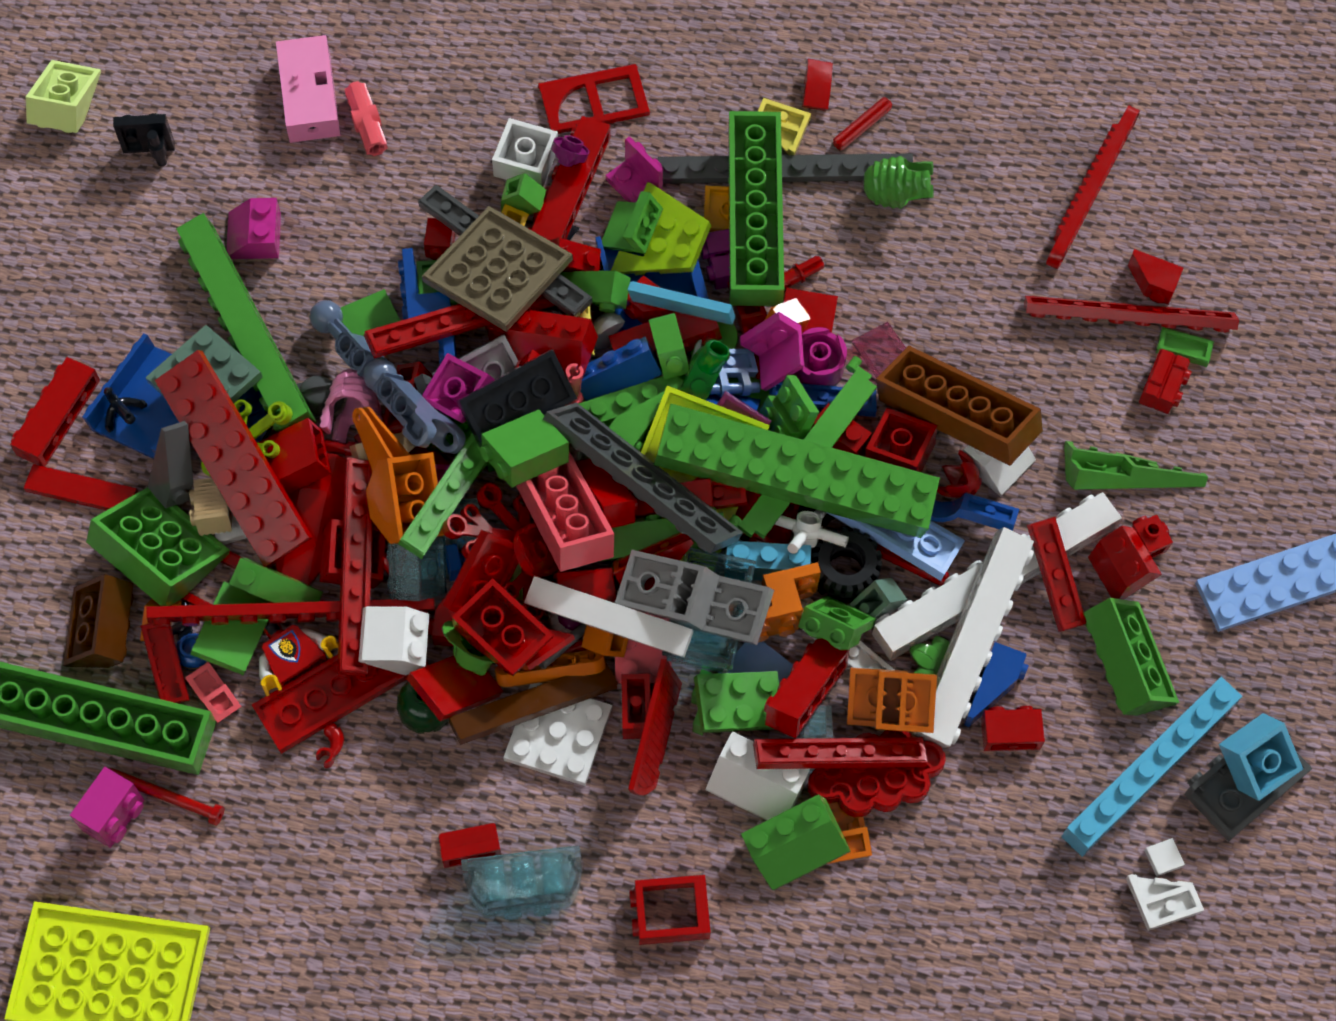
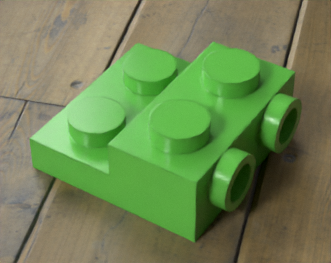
(790, 410)
(835, 622)

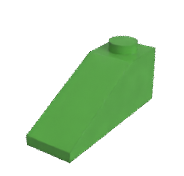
(606, 288)
(271, 584)

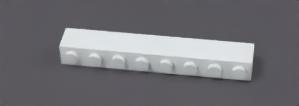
(976, 632)

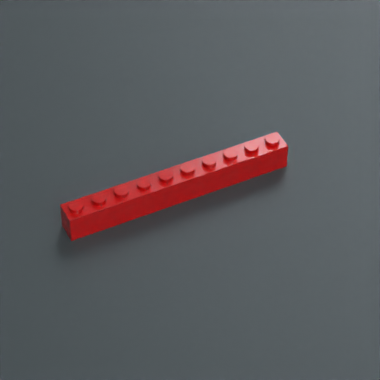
(568, 189)

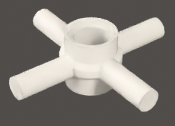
(808, 530)

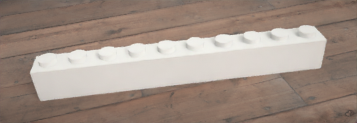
(943, 606)

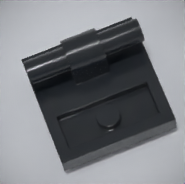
(145, 134)

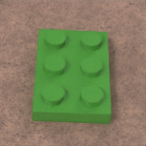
(734, 700)

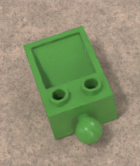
(636, 422)

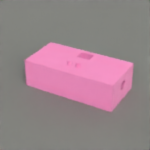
(308, 88)

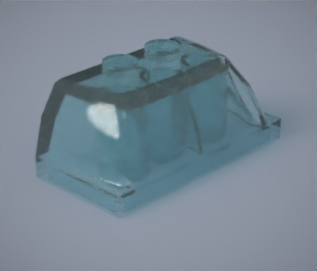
(524, 882)

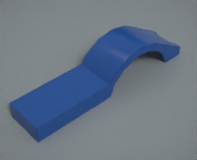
(976, 510)

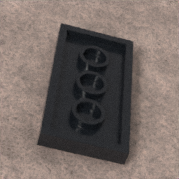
(523, 390)

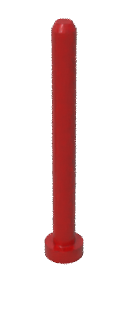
(213, 813)

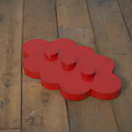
(877, 788)

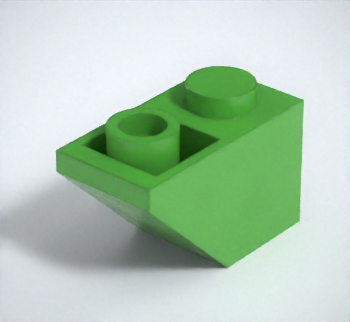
(523, 194)

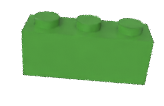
(796, 842)

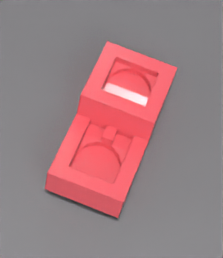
(213, 692)

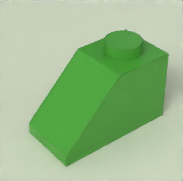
(669, 346)

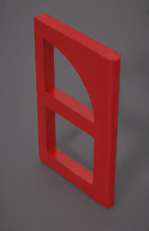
(556, 91)

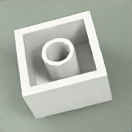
(524, 150)

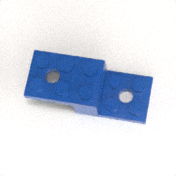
(418, 304)

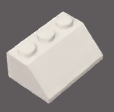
(752, 789)

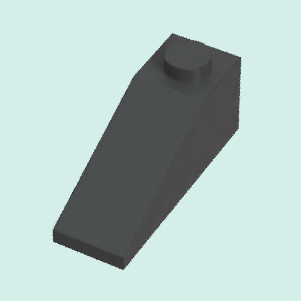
(172, 466)

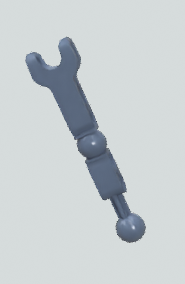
(420, 420)

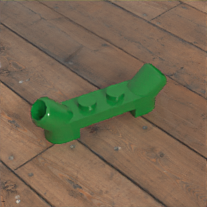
(705, 369)

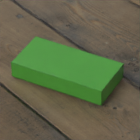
(1192, 347)

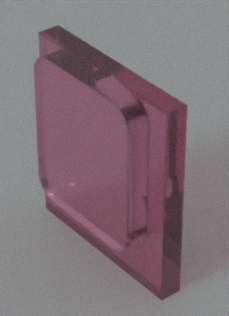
(879, 347)

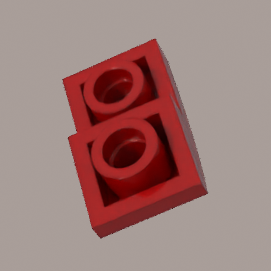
(817, 84)

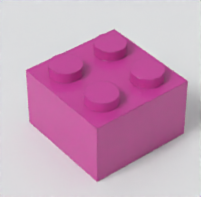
(108, 807)

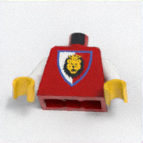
(291, 654)

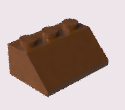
(99, 623)

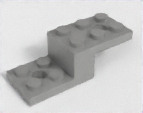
(694, 597)

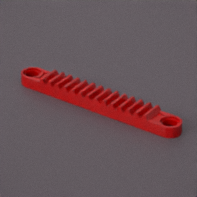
(1091, 186)

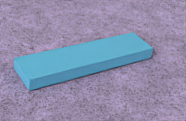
(681, 302)

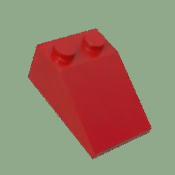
(501, 628)

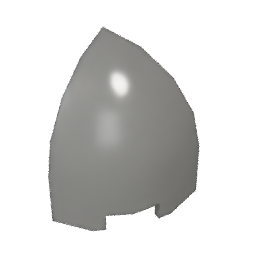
(605, 326)

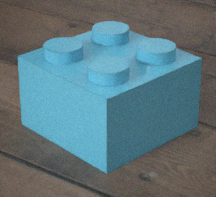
(1261, 756)

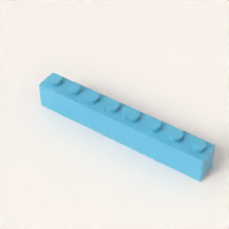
(1151, 766)

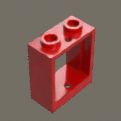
(701, 932)

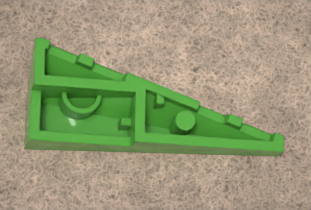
(1119, 471)

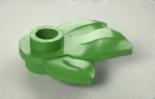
(929, 656)

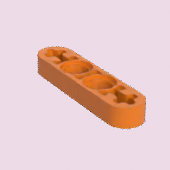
(568, 664)

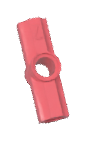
(366, 118)

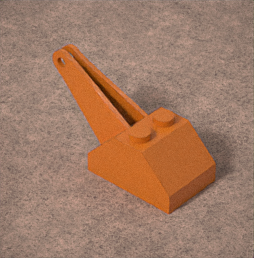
(398, 479)

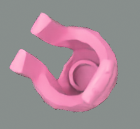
(357, 394)

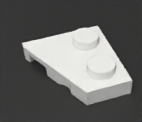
(1163, 901)

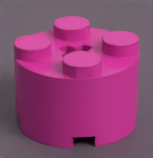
(823, 357)

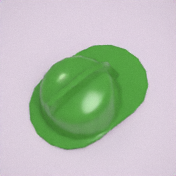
(465, 653)

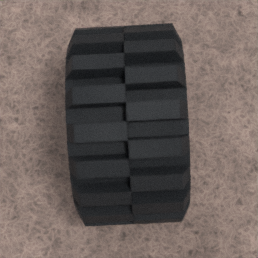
(858, 548)

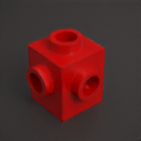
(1153, 534)

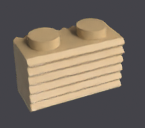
(210, 509)

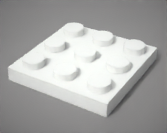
(561, 741)

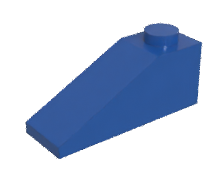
(997, 679)

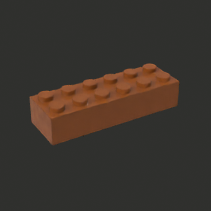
(960, 405)

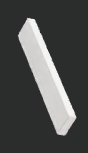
(609, 617)

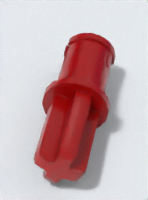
(800, 272)

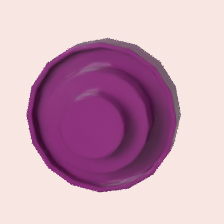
(569, 150)

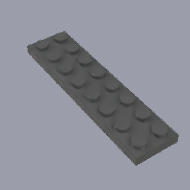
(643, 478)

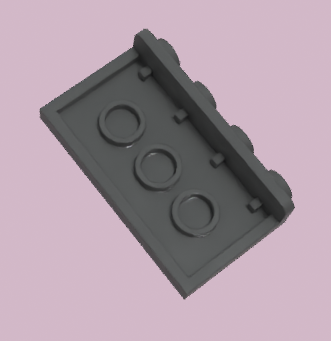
(1224, 804)

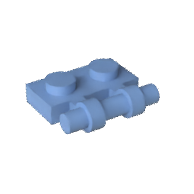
(740, 366)

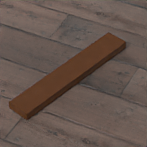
(529, 704)

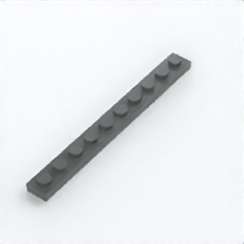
(794, 167)

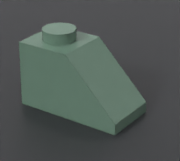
(880, 598)

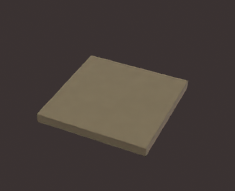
(497, 268)

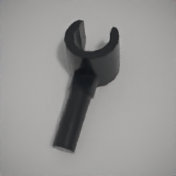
(181, 630)

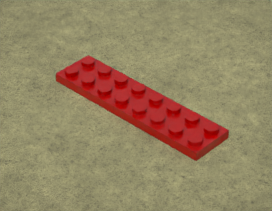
(233, 459)

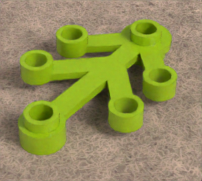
(263, 424)

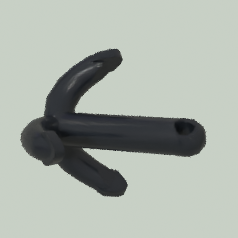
(119, 406)

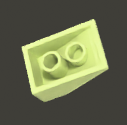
(61, 96)

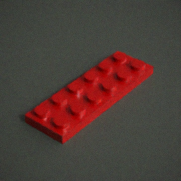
(318, 700)

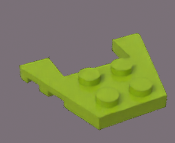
(674, 243)

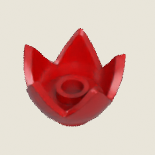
(963, 478)

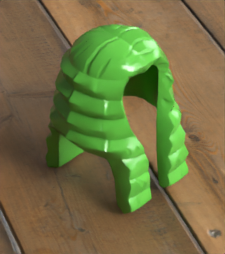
(897, 181)

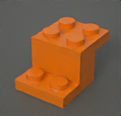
(785, 606)
(892, 700)

